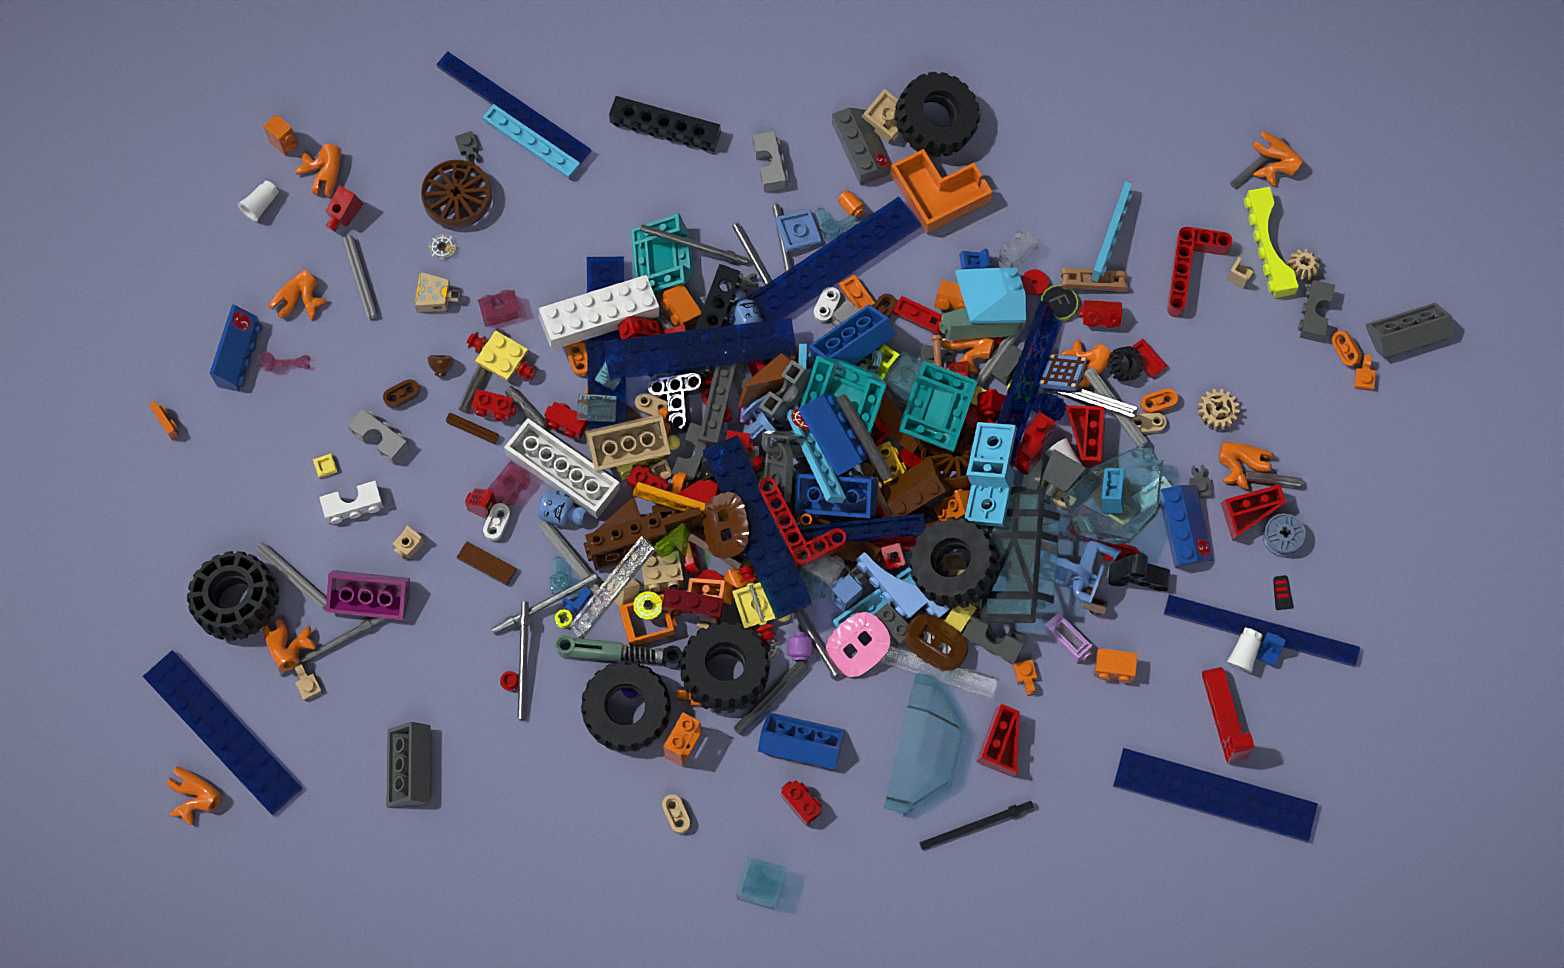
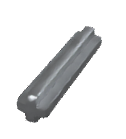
(525, 407)
(1274, 479)

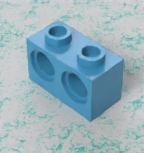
(1113, 490)

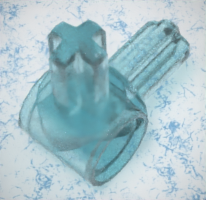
(831, 224)
(559, 579)

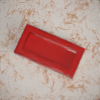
(1152, 362)

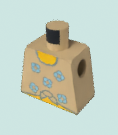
(434, 294)

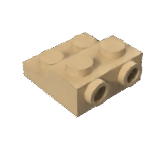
(882, 116)
(662, 573)

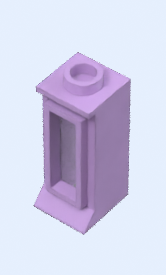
(1068, 638)

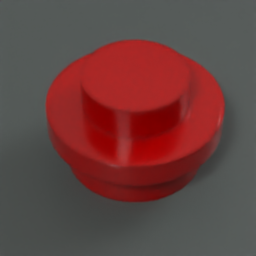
(509, 681)

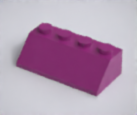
(367, 594)

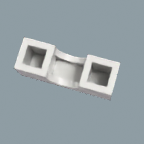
(367, 501)

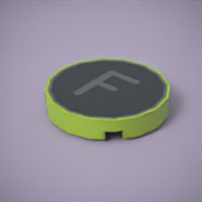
(1062, 301)

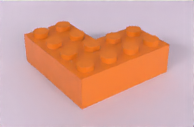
(937, 198)

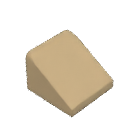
(660, 468)

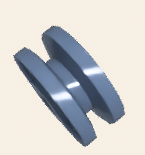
(1291, 527)

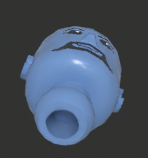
(743, 310)
(559, 509)

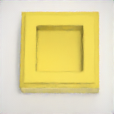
(325, 465)

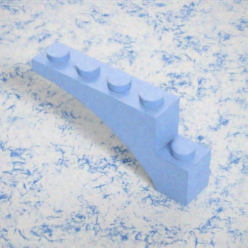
(904, 596)

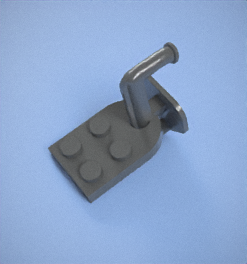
(780, 460)

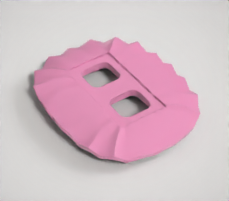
(867, 655)

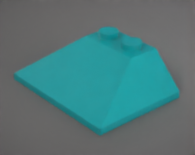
(662, 260)
(840, 377)
(937, 406)

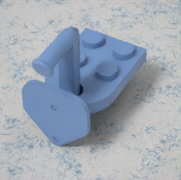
(763, 422)
(1078, 576)

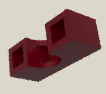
(679, 602)

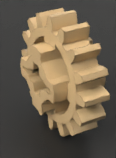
(1214, 401)

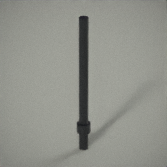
(1012, 811)

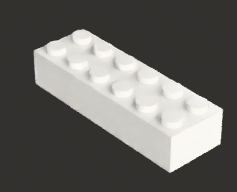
(597, 312)
(562, 468)

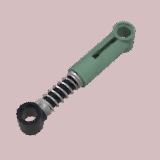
(616, 651)

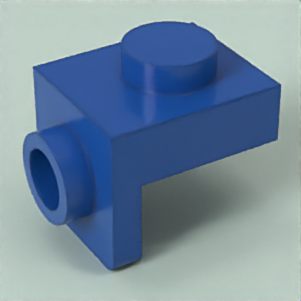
(975, 260)
(581, 601)
(1271, 649)

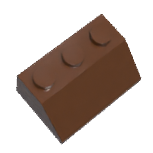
(915, 488)

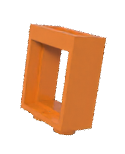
(628, 609)
(685, 733)

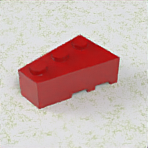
(1088, 431)
(1249, 508)
(1001, 741)

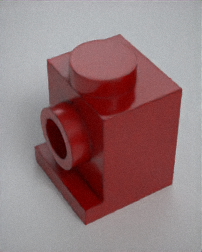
(893, 546)

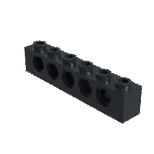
(659, 116)
(726, 276)

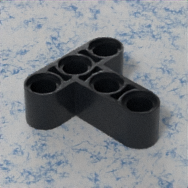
(674, 396)
(1137, 571)

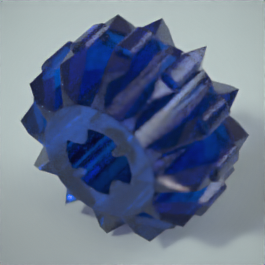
(1049, 405)

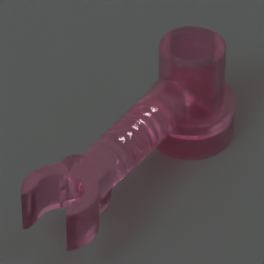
(267, 357)

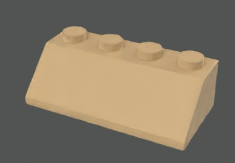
(627, 442)

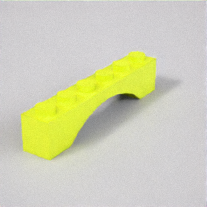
(1280, 276)

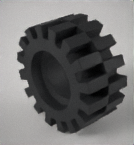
(1117, 366)

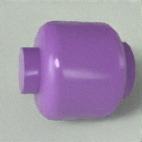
(799, 646)

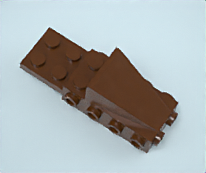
(627, 526)

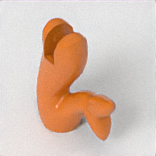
(1277, 149)
(329, 162)
(290, 291)
(981, 349)
(1096, 357)
(1250, 455)
(276, 642)
(207, 799)

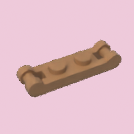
(1083, 281)
(868, 471)

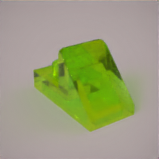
(676, 538)

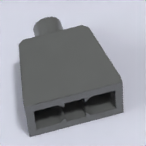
(1061, 473)

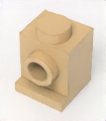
(411, 548)

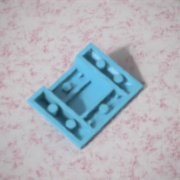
(992, 295)

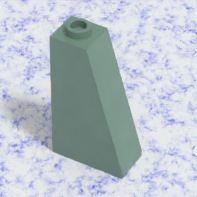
(957, 326)

